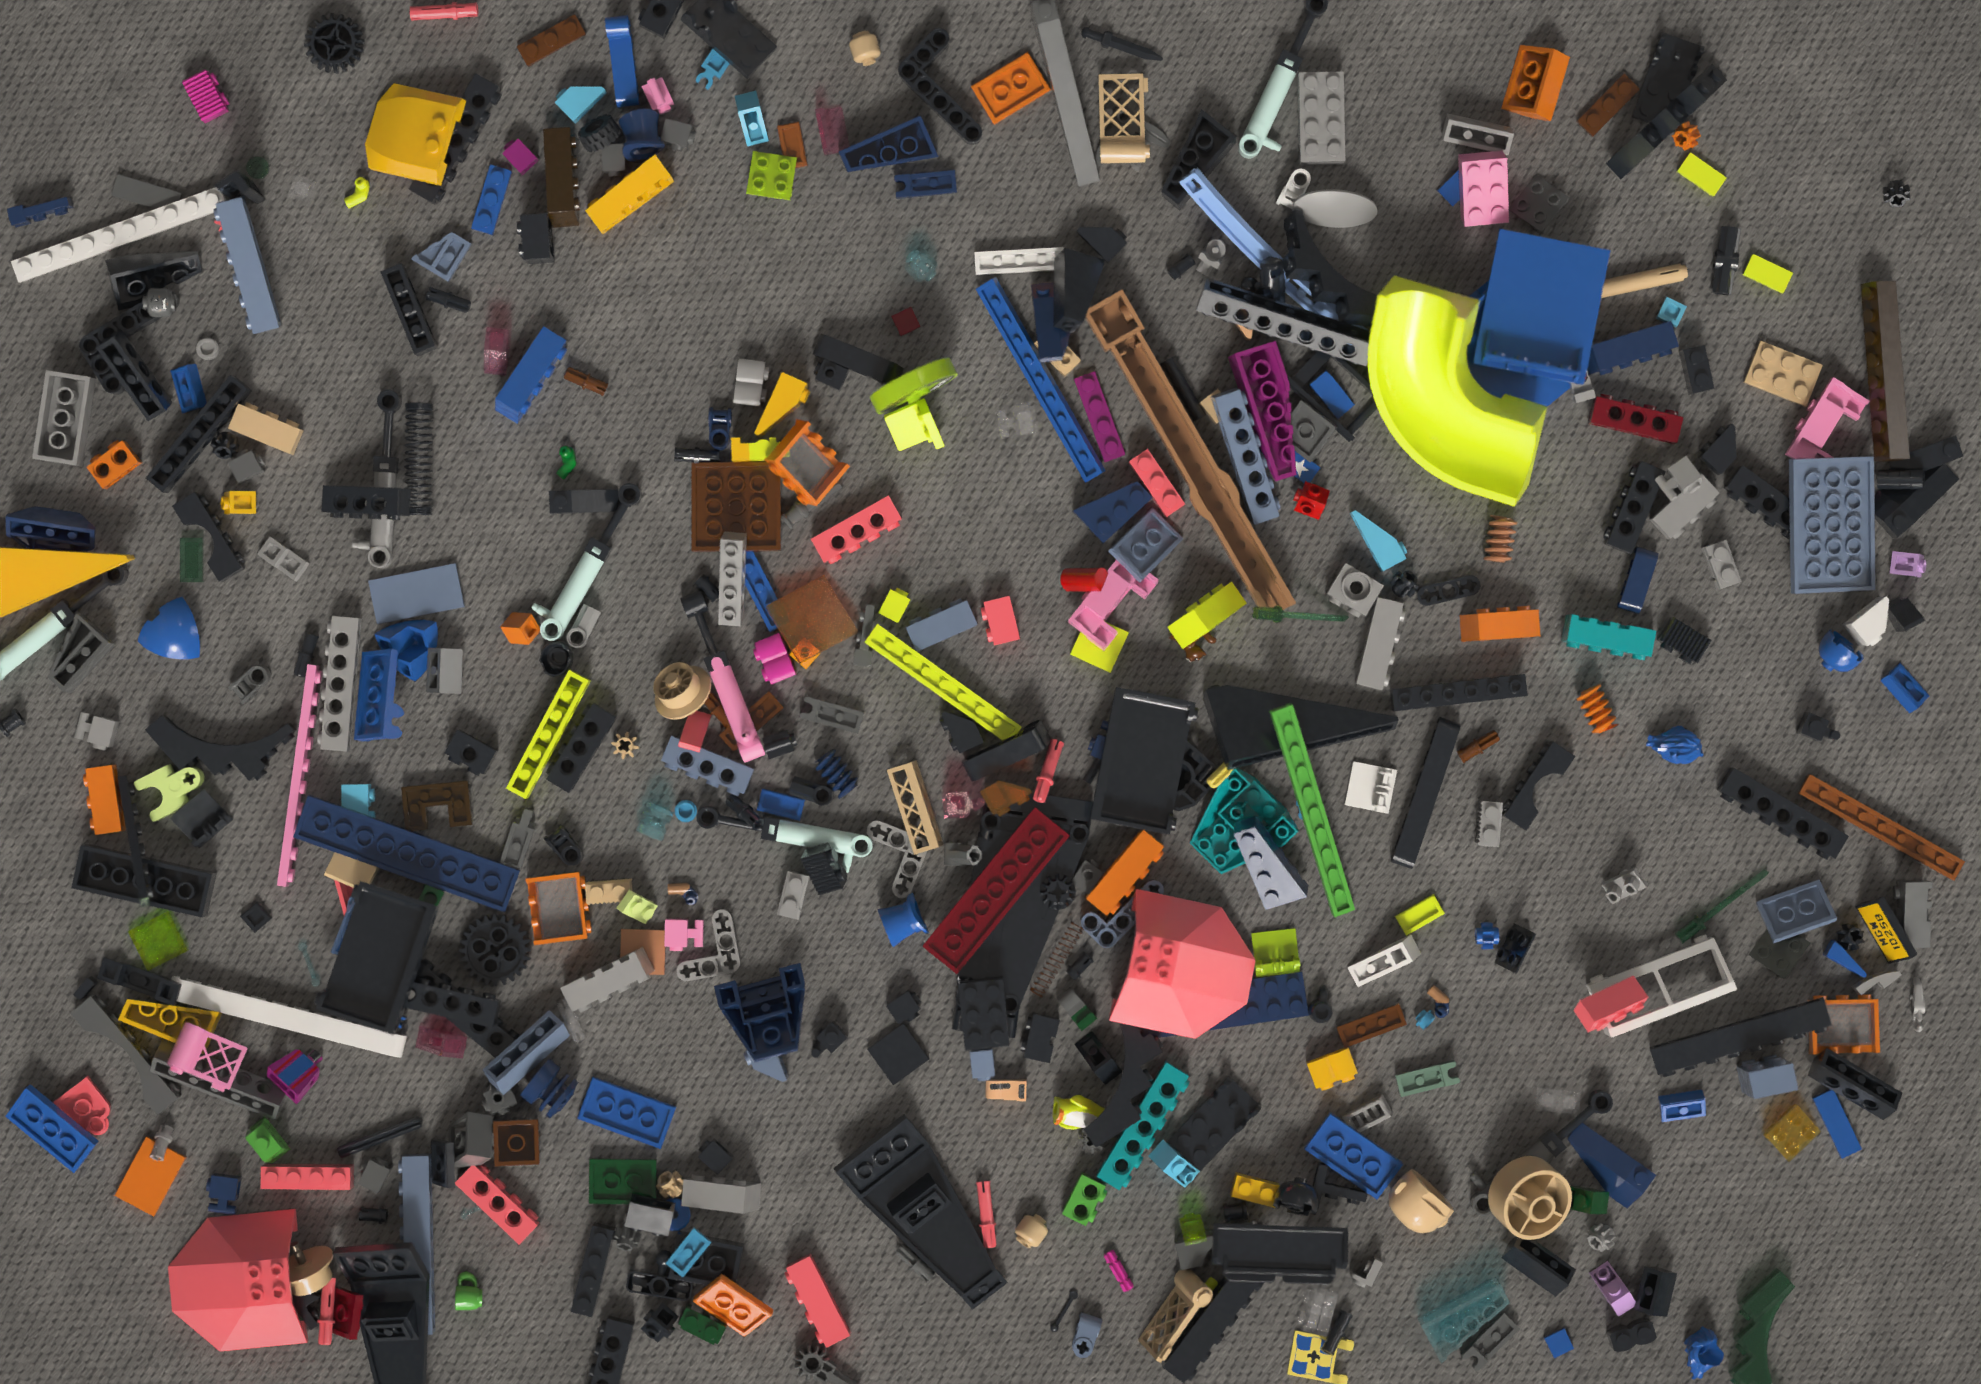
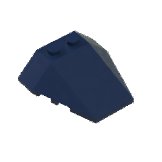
(766, 1012)

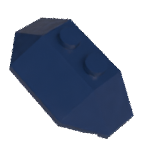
(50, 529)

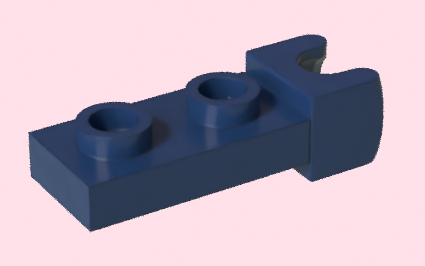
(926, 184)
(22, 215)

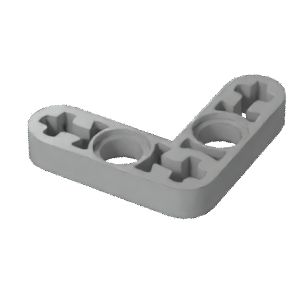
(905, 847)
(718, 960)

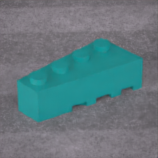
(1608, 636)

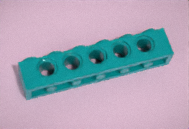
(1167, 1074)

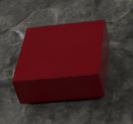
(905, 321)

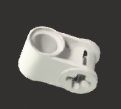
(1293, 190)

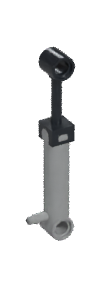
(385, 472)

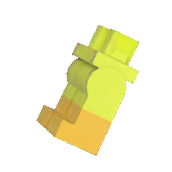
(752, 451)

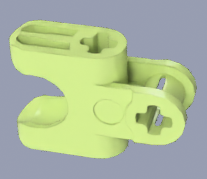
(172, 786)

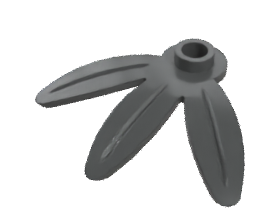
(1152, 135)

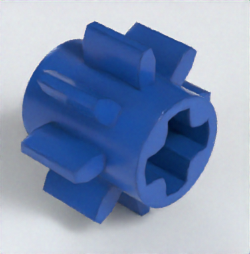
(1487, 935)

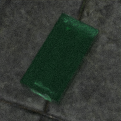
(191, 559)

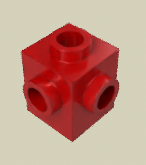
(1311, 500)

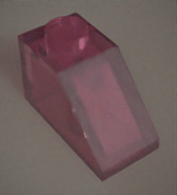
(496, 351)
(441, 1042)

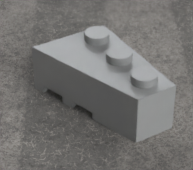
(721, 1194)

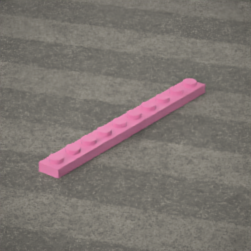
(300, 766)

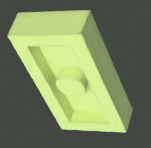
(637, 907)

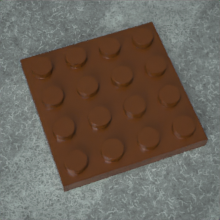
(735, 499)

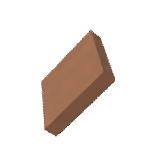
(651, 941)

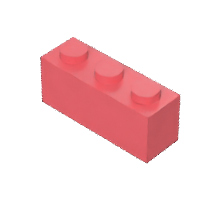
(1156, 483)
(1611, 1004)

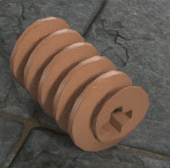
(1500, 539)

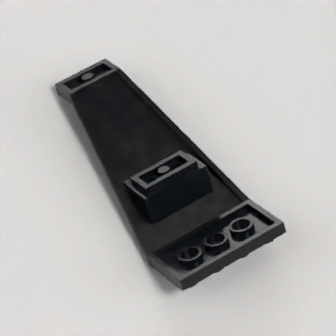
(898, 1177)
(393, 1308)

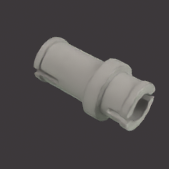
(163, 1138)

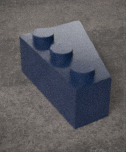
(1112, 511)

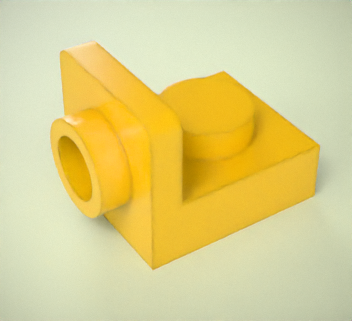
(239, 502)

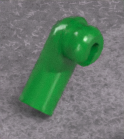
(568, 460)

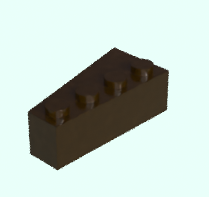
(560, 177)

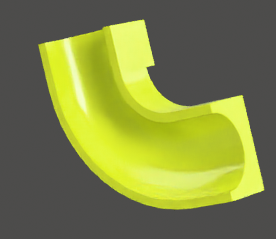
(1434, 401)

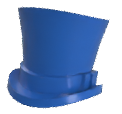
(902, 920)

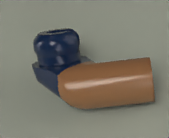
(685, 891)
(1441, 1001)

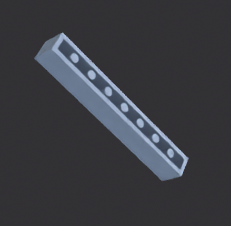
(418, 1215)

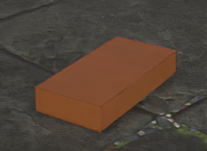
(792, 142)

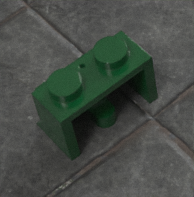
(701, 1326)

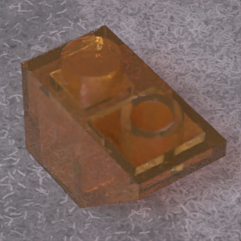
(1002, 795)

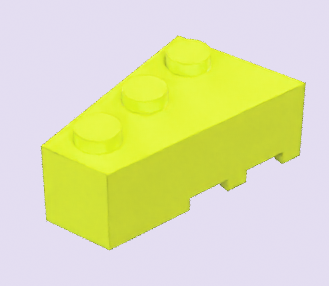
(1207, 615)

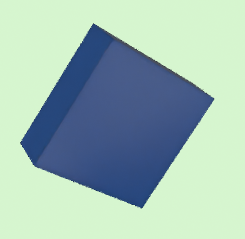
(1558, 1342)

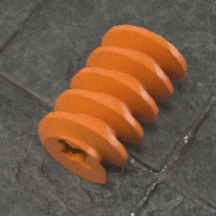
(1596, 709)

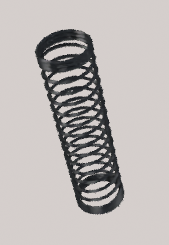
(413, 407)

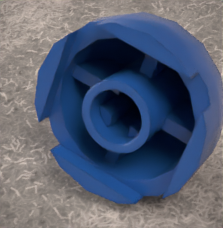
(1838, 652)

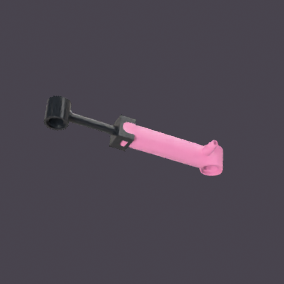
(725, 683)

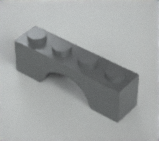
(1194, 1255)

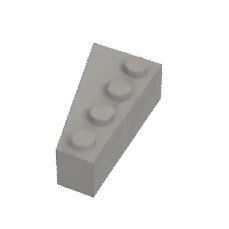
(608, 979)

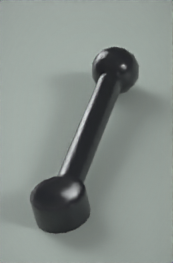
(1072, 1295)

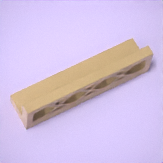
(923, 805)

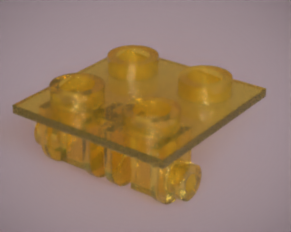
(1791, 1132)

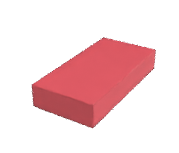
(694, 731)

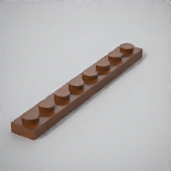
(1881, 827)

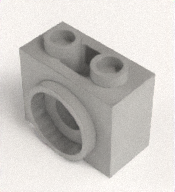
(1340, 590)

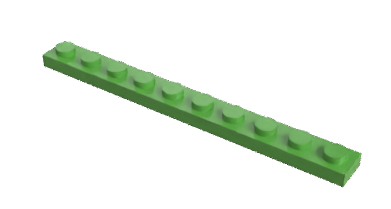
(1312, 810)

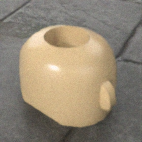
(1419, 1203)

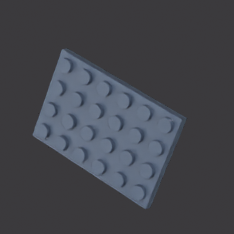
(1832, 524)

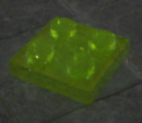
(158, 940)

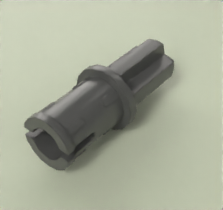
(915, 1263)

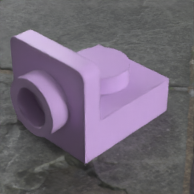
(1907, 564)

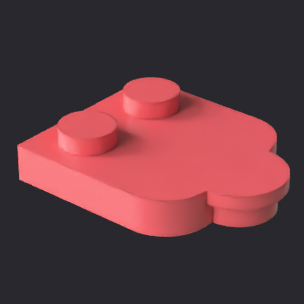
(86, 1106)

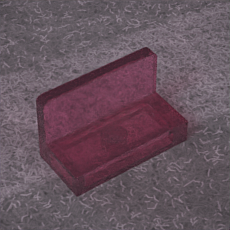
(832, 130)

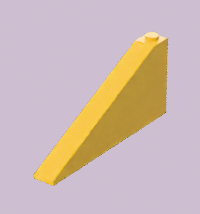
(39, 573)

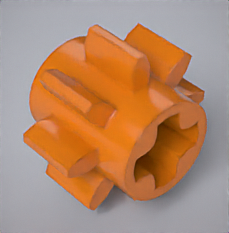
(1686, 135)

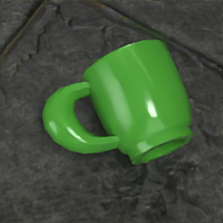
(467, 1296)

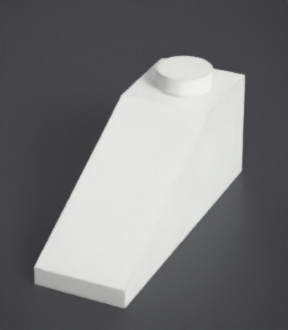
(1385, 960)

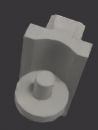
(1211, 256)
(1623, 885)

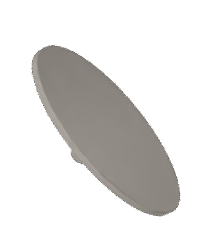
(1336, 208)

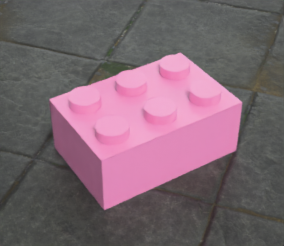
(1483, 188)

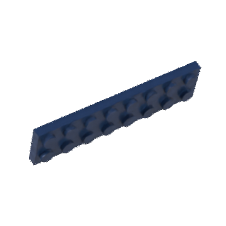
(1268, 1000)

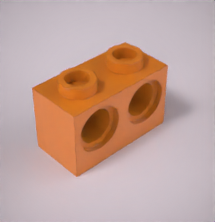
(116, 469)

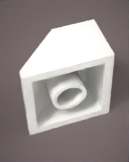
(1869, 622)

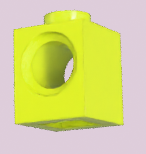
(895, 605)

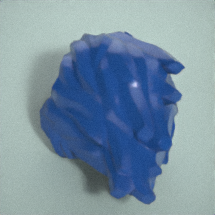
(1676, 745)
(1703, 1352)

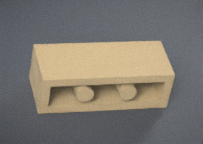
(266, 428)

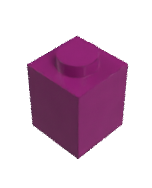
(519, 156)

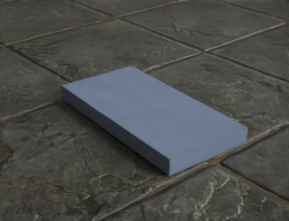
(416, 593)

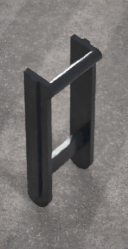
(1307, 373)

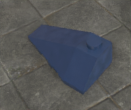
(1051, 340)
(1612, 1167)

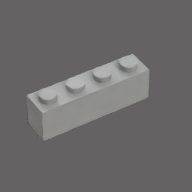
(1379, 643)

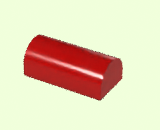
(1083, 579)

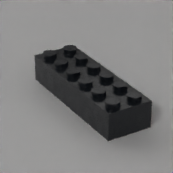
(172, 884)
(1208, 1327)

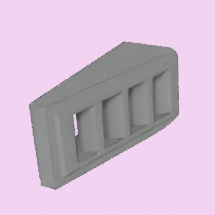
(1363, 1108)

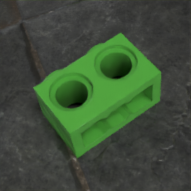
(1079, 1197)

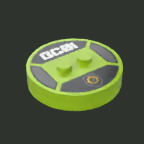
(913, 385)

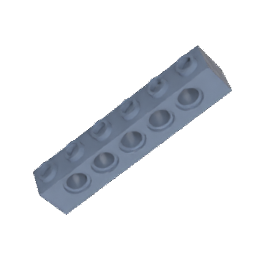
(1223, 403)

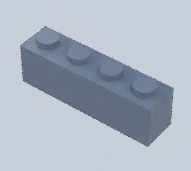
(526, 1052)

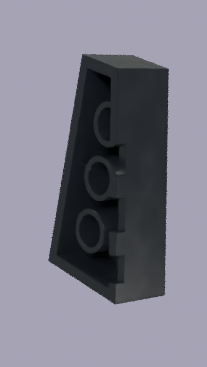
(1203, 150)

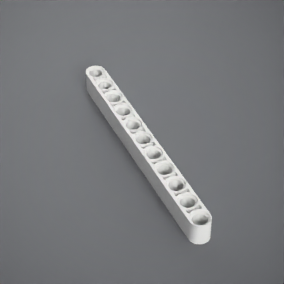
(289, 1018)

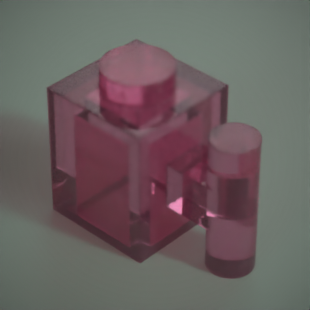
(958, 804)

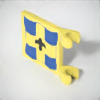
(1311, 1362)

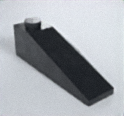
(137, 273)
(1900, 509)

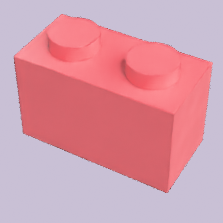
(1000, 620)

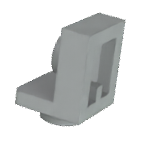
(1371, 1271)

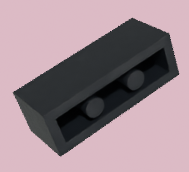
(1539, 1264)

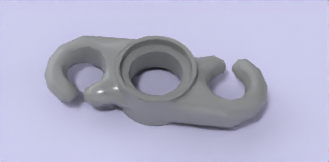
(1918, 1004)

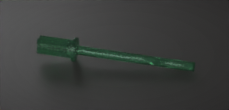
(1277, 614)
(1698, 923)

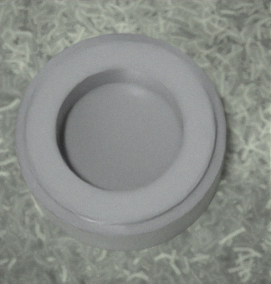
(207, 348)

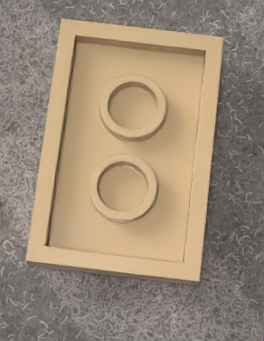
(1783, 373)

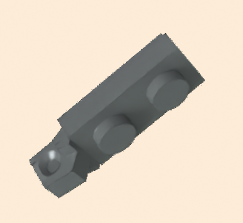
(518, 840)

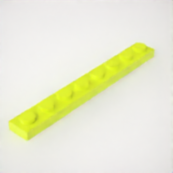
(941, 683)

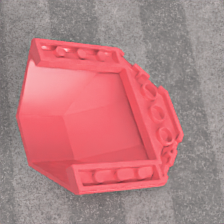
(1183, 967)
(236, 1281)

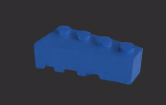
(530, 374)

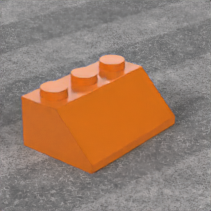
(1535, 82)

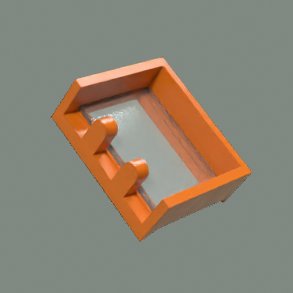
(806, 464)
(558, 908)
(1853, 1026)

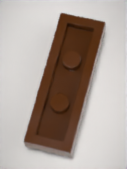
(551, 40)
(1608, 105)
(760, 714)
(1371, 1025)

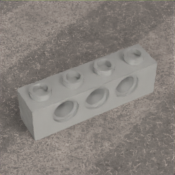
(732, 578)

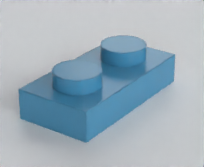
(688, 1252)

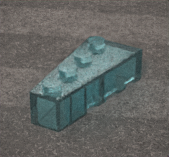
(1462, 1317)

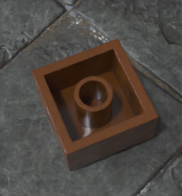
(516, 1143)

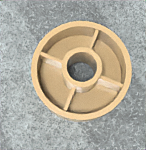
(1530, 1197)

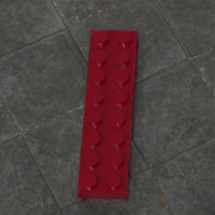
(995, 890)

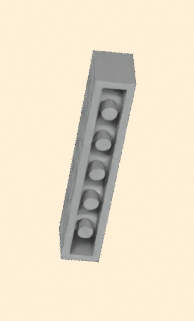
(348, 673)

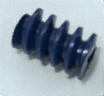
(836, 773)

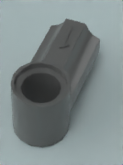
(961, 854)

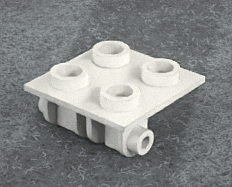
(1370, 787)

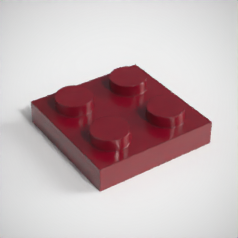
(347, 1313)

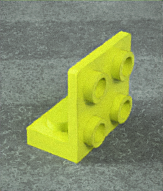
(913, 425)

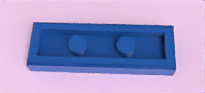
(1837, 1123)

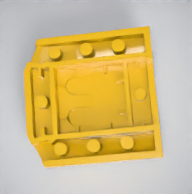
(412, 133)

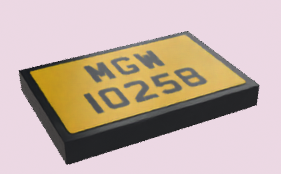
(1886, 930)

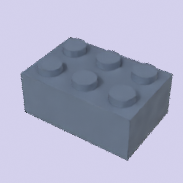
(1766, 1077)

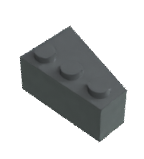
(80, 654)
(1913, 910)

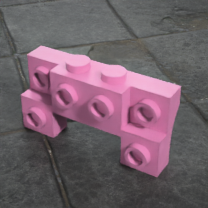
(1822, 419)
(1099, 605)

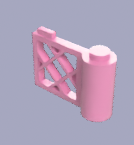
(188, 1050)

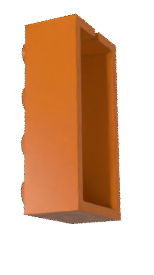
(1124, 872)

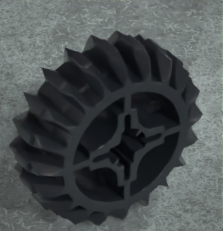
(336, 33)

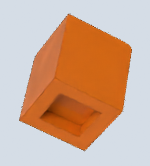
(520, 628)

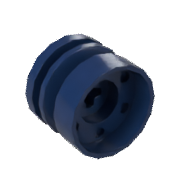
(549, 1088)

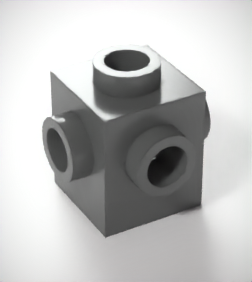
(498, 1108)

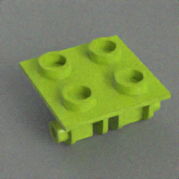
(771, 175)
(1275, 952)

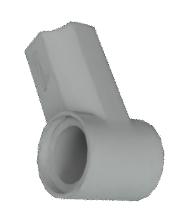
(584, 623)

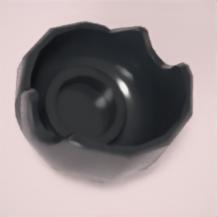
(560, 652)

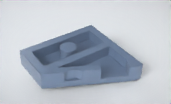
(444, 256)

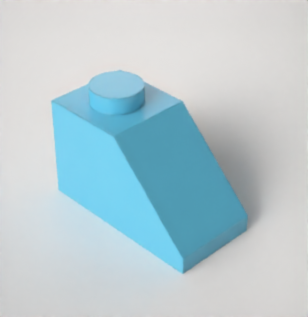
(578, 100)
(751, 118)

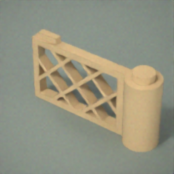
(1123, 148)
(1191, 1293)

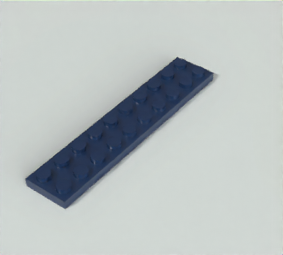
(406, 853)

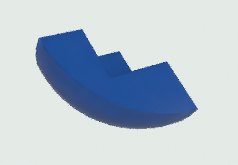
(172, 632)
(412, 642)

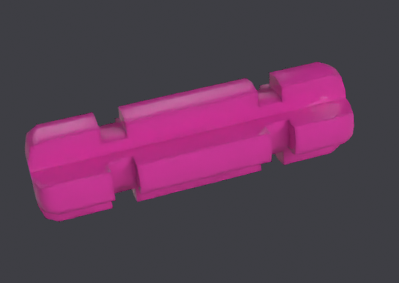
(1118, 1270)

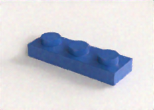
(491, 199)

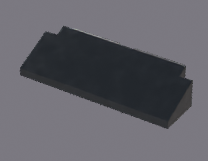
(1275, 1251)

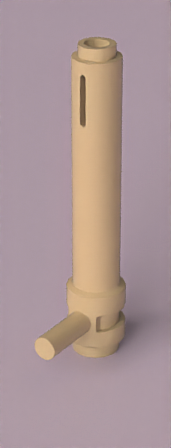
(1644, 280)

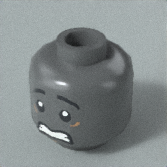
(160, 302)

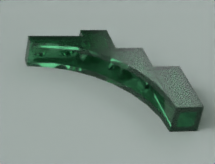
(1760, 1306)

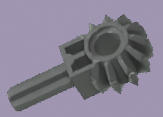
(824, 1371)

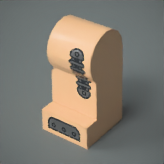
(1006, 1089)

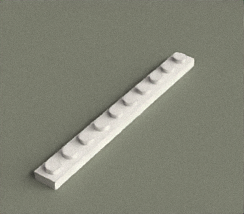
(117, 235)

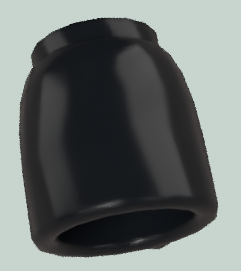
(1320, 1009)

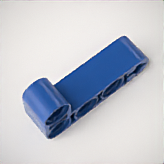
(622, 60)

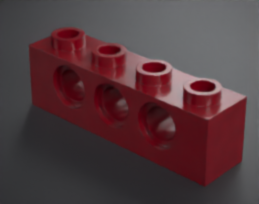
(1600, 417)

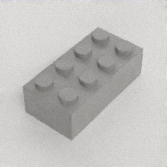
(1321, 118)
(64, 418)

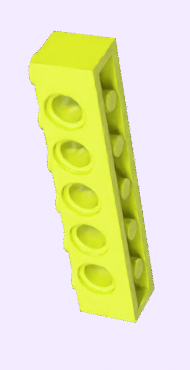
(548, 734)

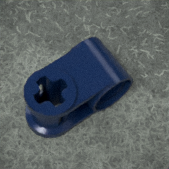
(720, 426)

